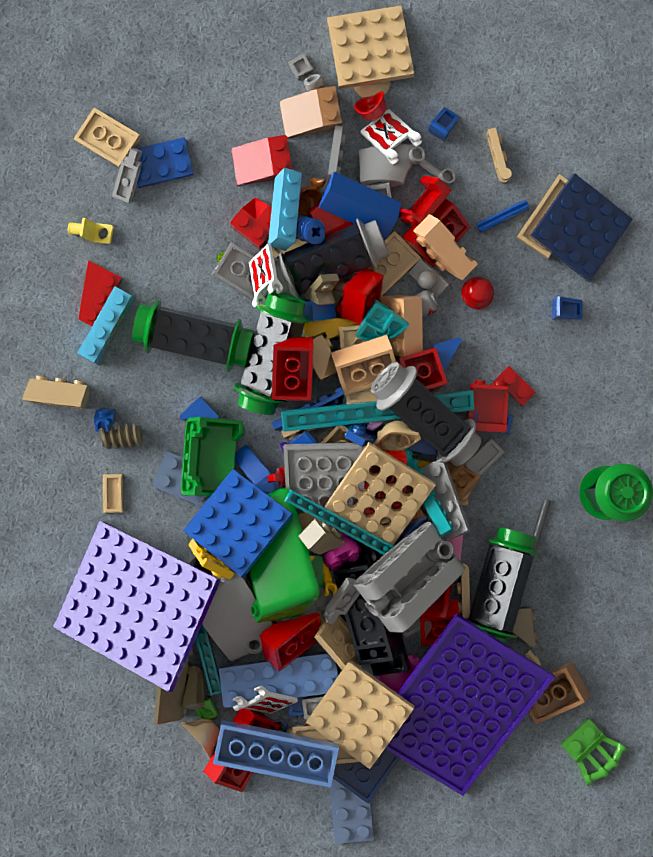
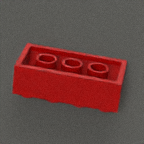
(231, 777)

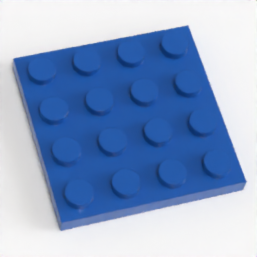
(238, 523)

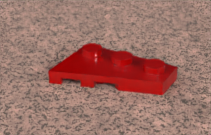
(96, 290)

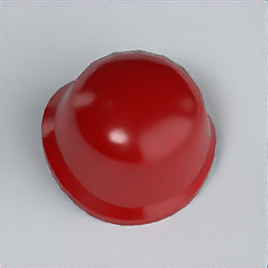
(371, 106)
(477, 293)

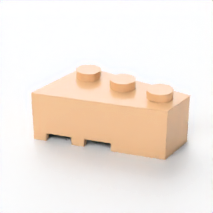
(443, 248)
(410, 309)

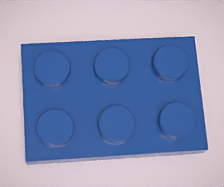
(164, 162)

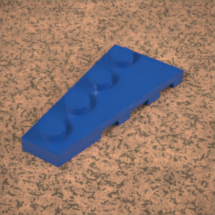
(360, 434)

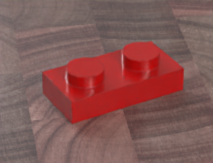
(517, 386)

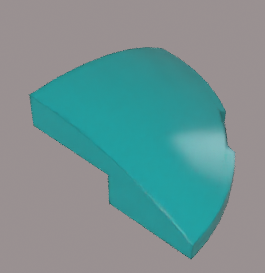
(380, 322)

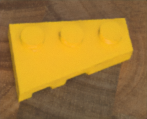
(210, 562)

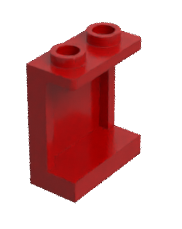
(427, 203)
(491, 404)

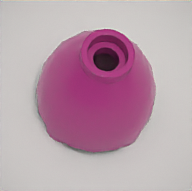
(342, 554)

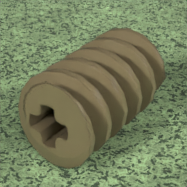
(122, 437)

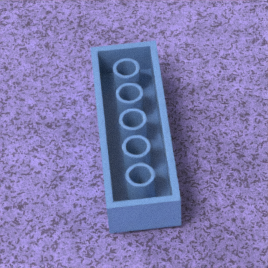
(303, 677)
(276, 753)

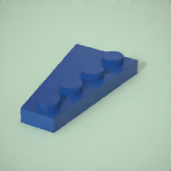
(334, 399)

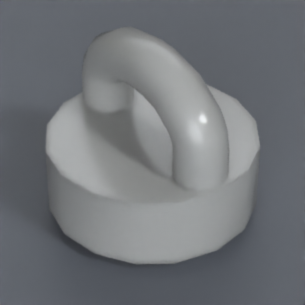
(313, 82)

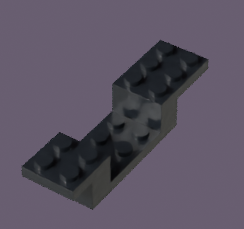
(369, 635)

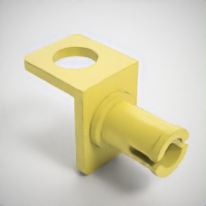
(90, 231)

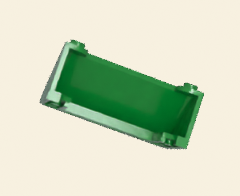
(284, 572)

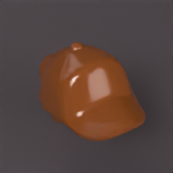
(310, 195)

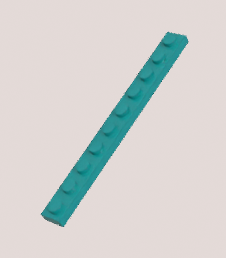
(361, 412)

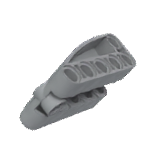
(409, 578)
(231, 620)

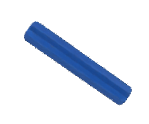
(503, 216)

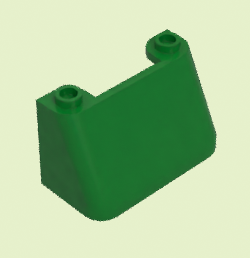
(208, 453)

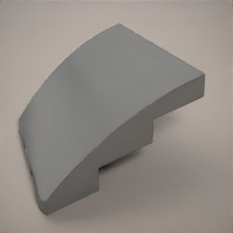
(377, 168)

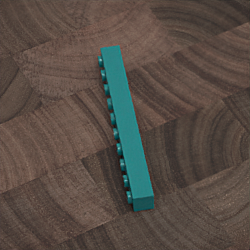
(431, 504)
(338, 522)
(208, 661)

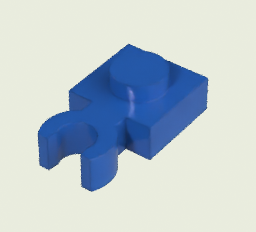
(104, 418)

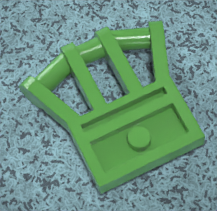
(583, 742)

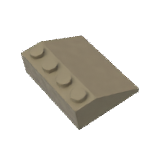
(169, 704)

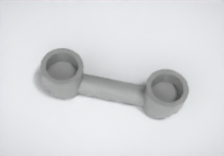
(417, 156)

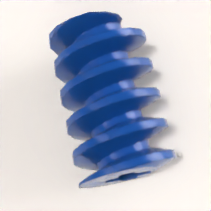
(310, 230)

